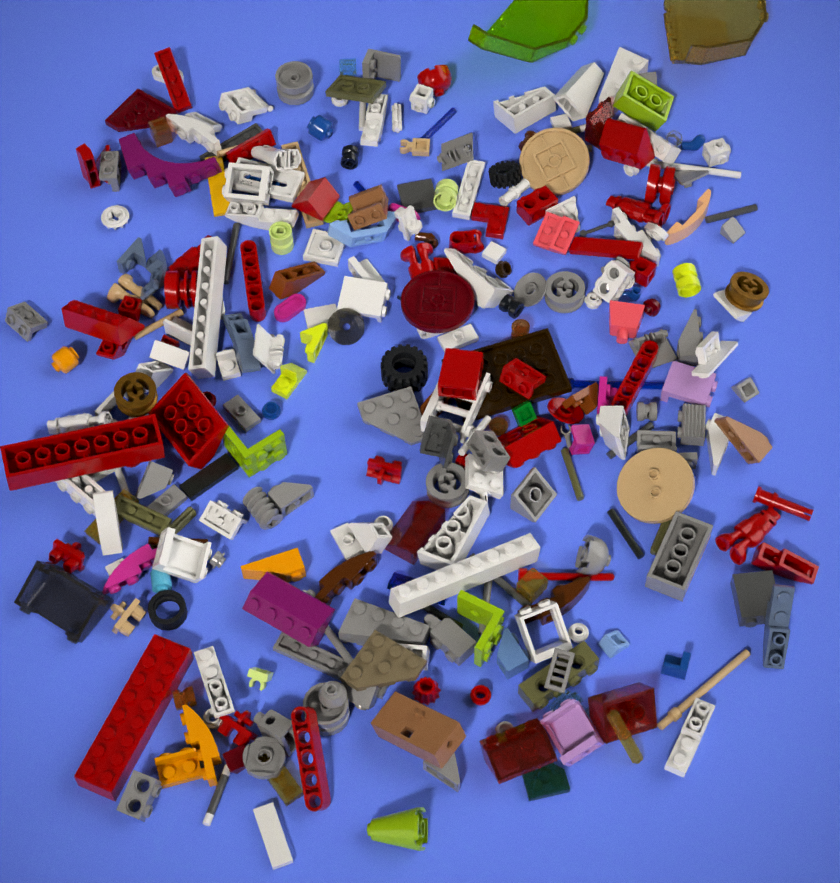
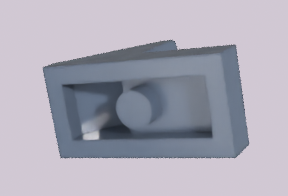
(131, 256)

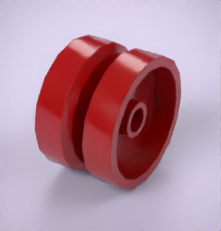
(660, 184)

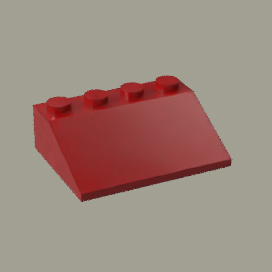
(190, 422)

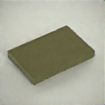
(356, 88)

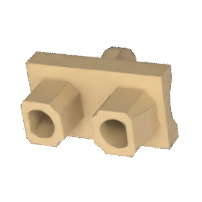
(122, 624)

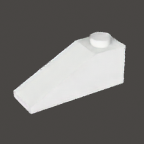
(716, 443)

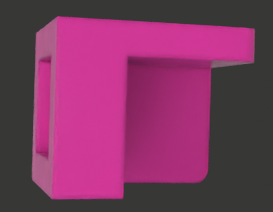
(583, 439)

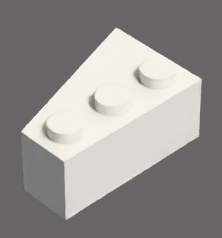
(526, 109)

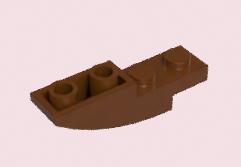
(346, 574)
(566, 597)

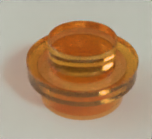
(498, 426)

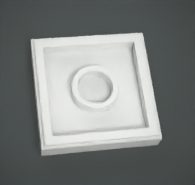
(323, 249)

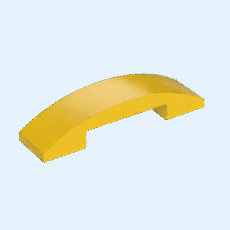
(216, 183)

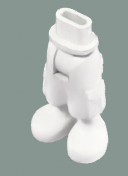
(77, 422)

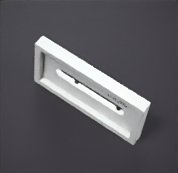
(290, 177)

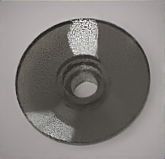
(336, 329)

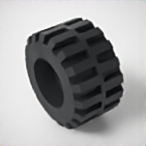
(404, 357)

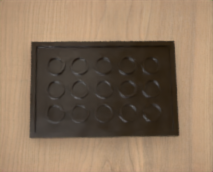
(534, 350)

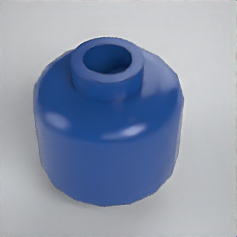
(320, 127)

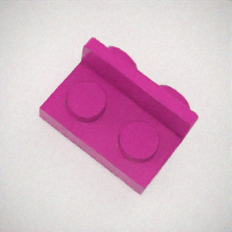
(605, 393)

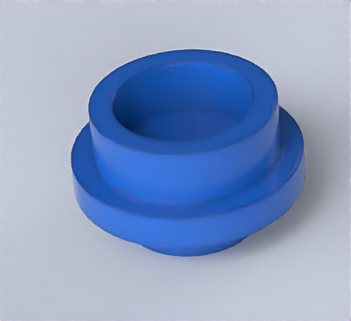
(271, 411)

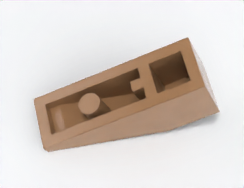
(748, 442)

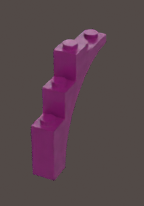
(160, 172)

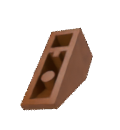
(294, 279)

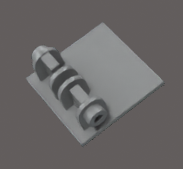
(456, 152)
(665, 351)

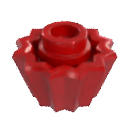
(426, 690)

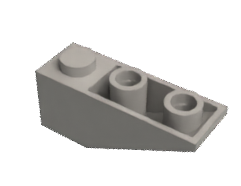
(689, 340)

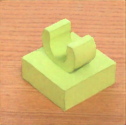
(260, 675)

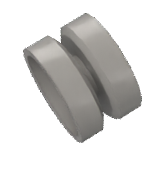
(294, 83)
(329, 720)

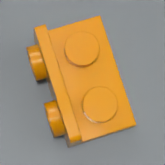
(178, 767)

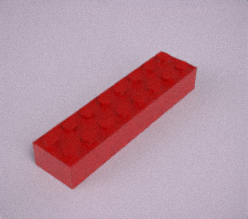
(82, 452)
(134, 718)

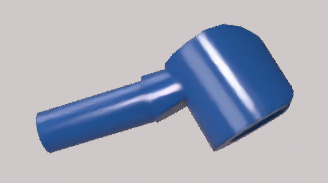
(633, 295)

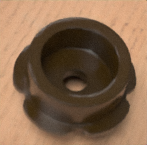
(503, 269)

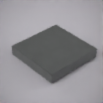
(417, 194)

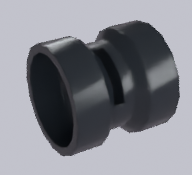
(349, 157)
(511, 306)

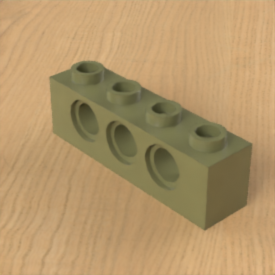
(539, 699)

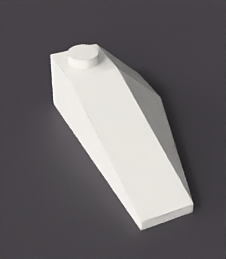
(486, 290)

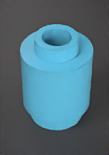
(160, 581)

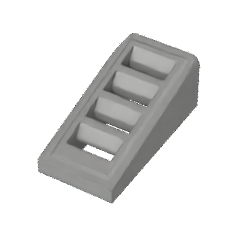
(565, 655)

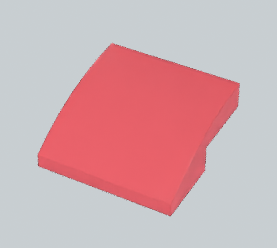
(556, 233)

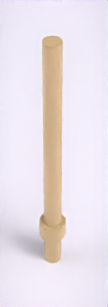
(676, 712)

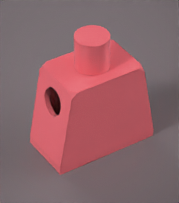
(625, 320)

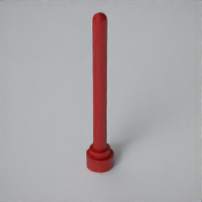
(569, 576)

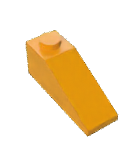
(284, 565)

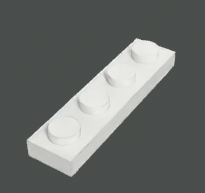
(468, 189)

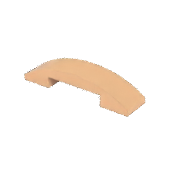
(679, 232)

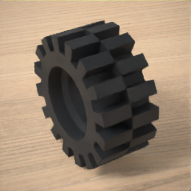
(505, 174)

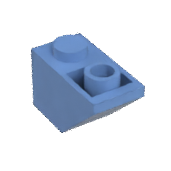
(510, 656)

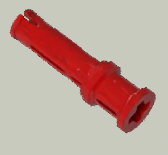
(772, 500)

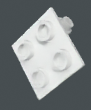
(268, 349)

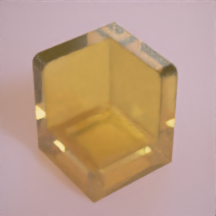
(532, 585)

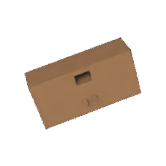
(418, 729)

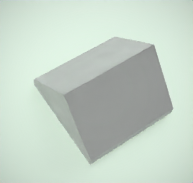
(532, 496)

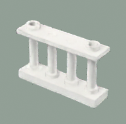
(437, 404)

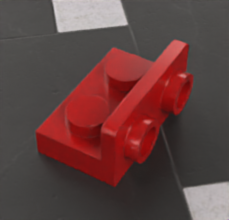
(521, 377)

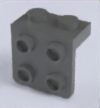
(439, 439)

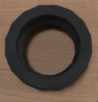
(164, 596)

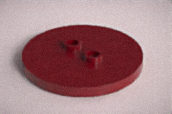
(437, 301)

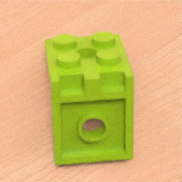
(258, 456)
(484, 613)

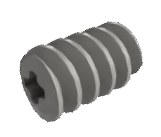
(261, 509)

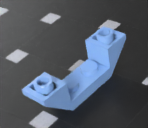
(340, 231)

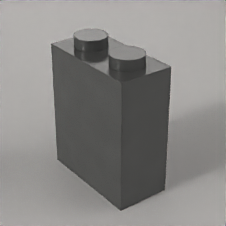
(750, 595)

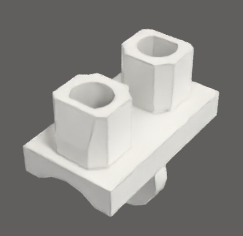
(408, 221)

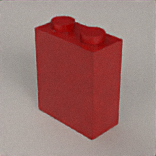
(460, 373)

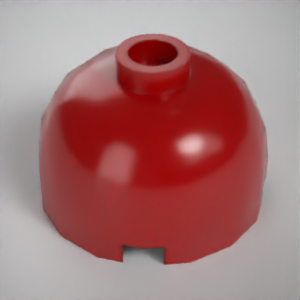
(437, 78)

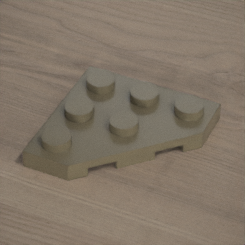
(382, 664)

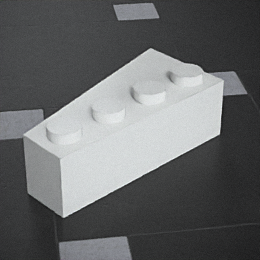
(622, 65)
(456, 536)

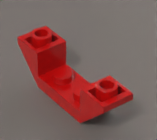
(130, 308)

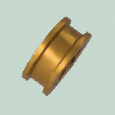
(746, 291)
(134, 385)

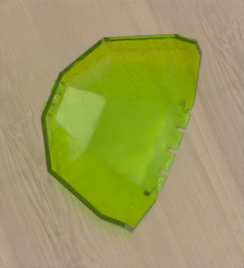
(533, 29)

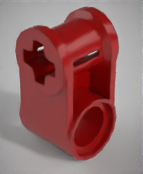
(465, 241)

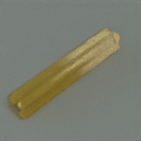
(624, 736)

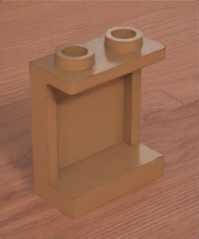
(368, 207)

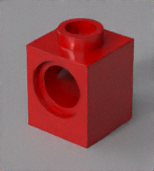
(644, 271)

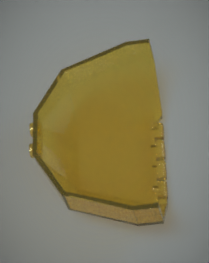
(711, 29)

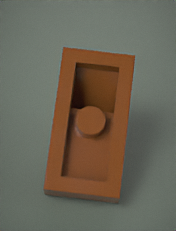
(585, 398)

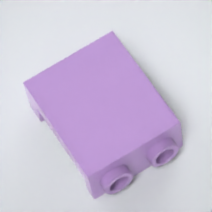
(688, 388)
(571, 731)

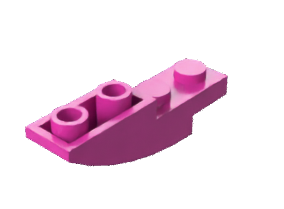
(130, 569)

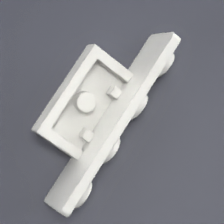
(711, 354)

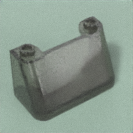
(63, 600)

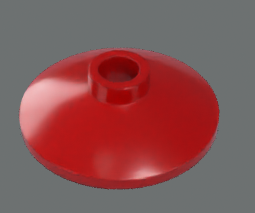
(570, 415)

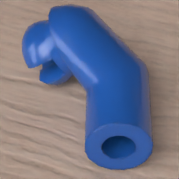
(695, 144)

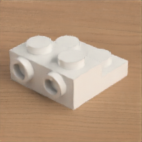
(241, 105)

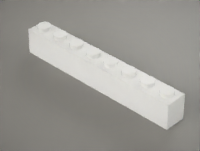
(207, 308)
(464, 575)

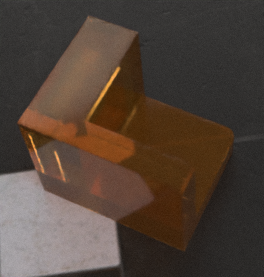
(160, 132)

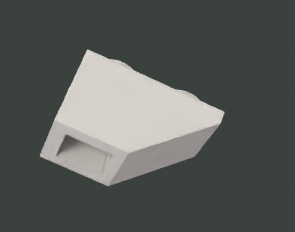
(371, 536)

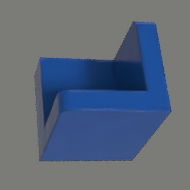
(676, 666)

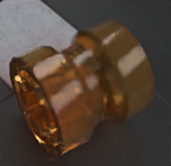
(519, 328)
(185, 697)

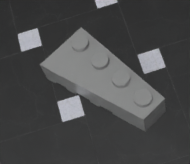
(365, 618)

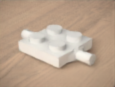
(482, 482)

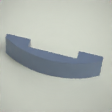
(157, 267)

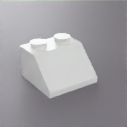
(614, 429)

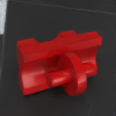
(383, 470)
(69, 554)
(244, 734)

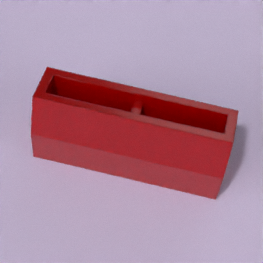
(88, 165)

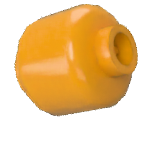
(65, 359)

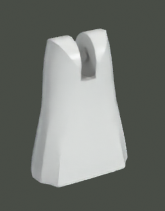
(277, 158)

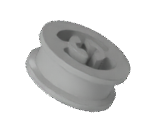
(565, 283)
(449, 495)

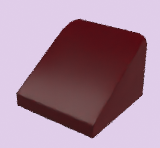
(234, 759)

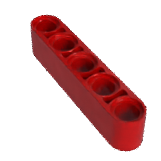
(253, 281)
(638, 374)
(306, 768)

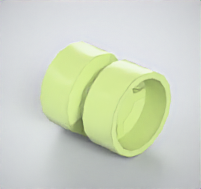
(445, 195)
(281, 238)

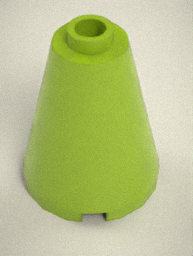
(401, 829)

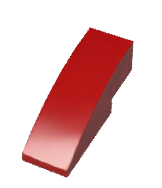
(784, 563)

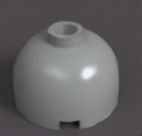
(592, 556)

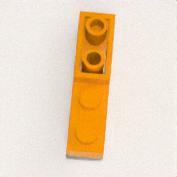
(201, 739)

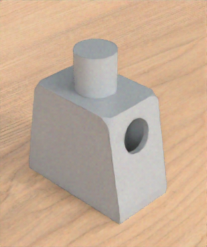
(278, 727)

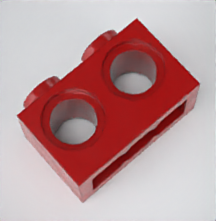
(533, 206)

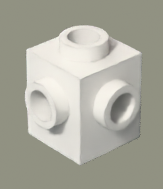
(422, 99)
(716, 152)

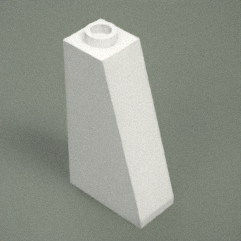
(579, 91)

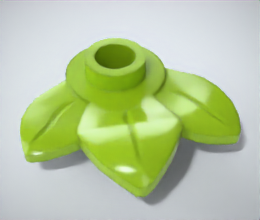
(339, 212)

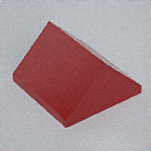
(317, 199)

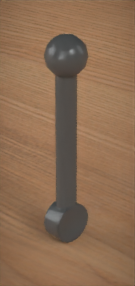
(583, 233)

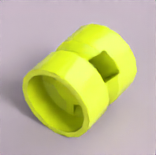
(686, 280)

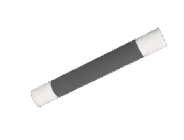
(216, 796)

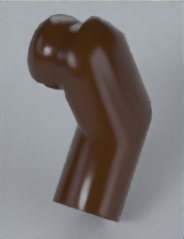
(427, 238)

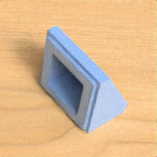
(613, 643)

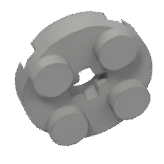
(267, 769)

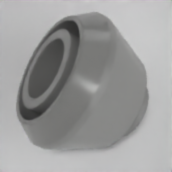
(332, 694)

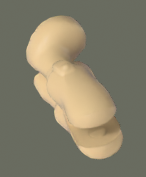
(126, 282)

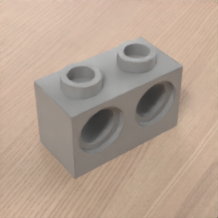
(488, 451)
(134, 794)

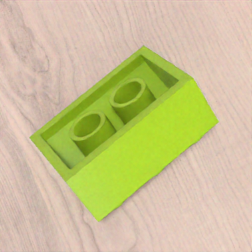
(643, 101)

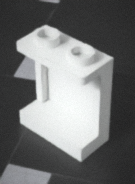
(365, 297)
(181, 556)

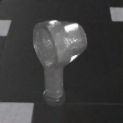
(676, 136)

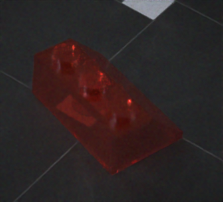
(414, 529)
(634, 705)
(517, 750)

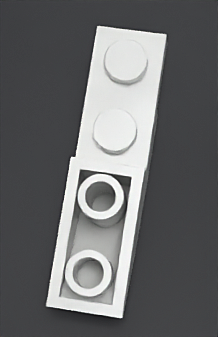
(374, 121)
(194, 130)
(259, 217)
(625, 231)
(214, 682)
(689, 737)

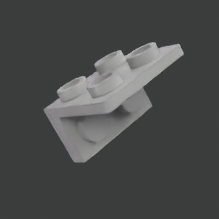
(381, 65)

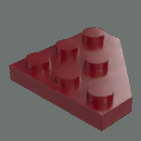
(137, 112)

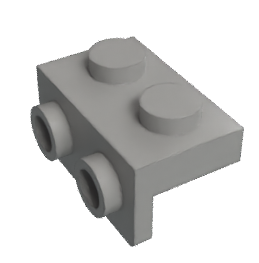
(655, 439)

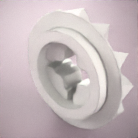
(119, 212)

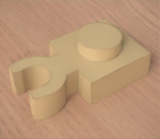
(418, 147)

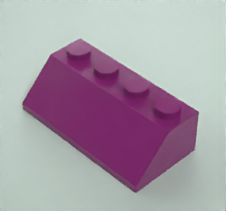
(289, 609)

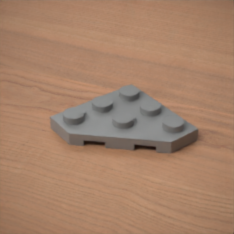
(394, 415)

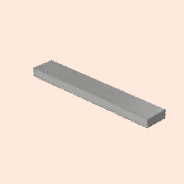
(313, 657)

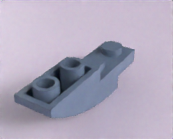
(243, 342)
(776, 626)

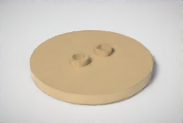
(555, 160)
(655, 485)

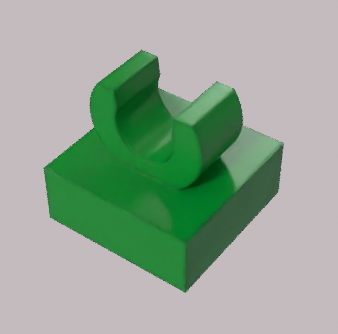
(524, 413)

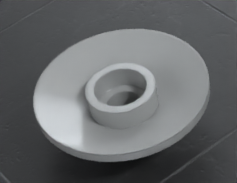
(526, 285)

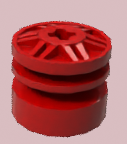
(180, 289)

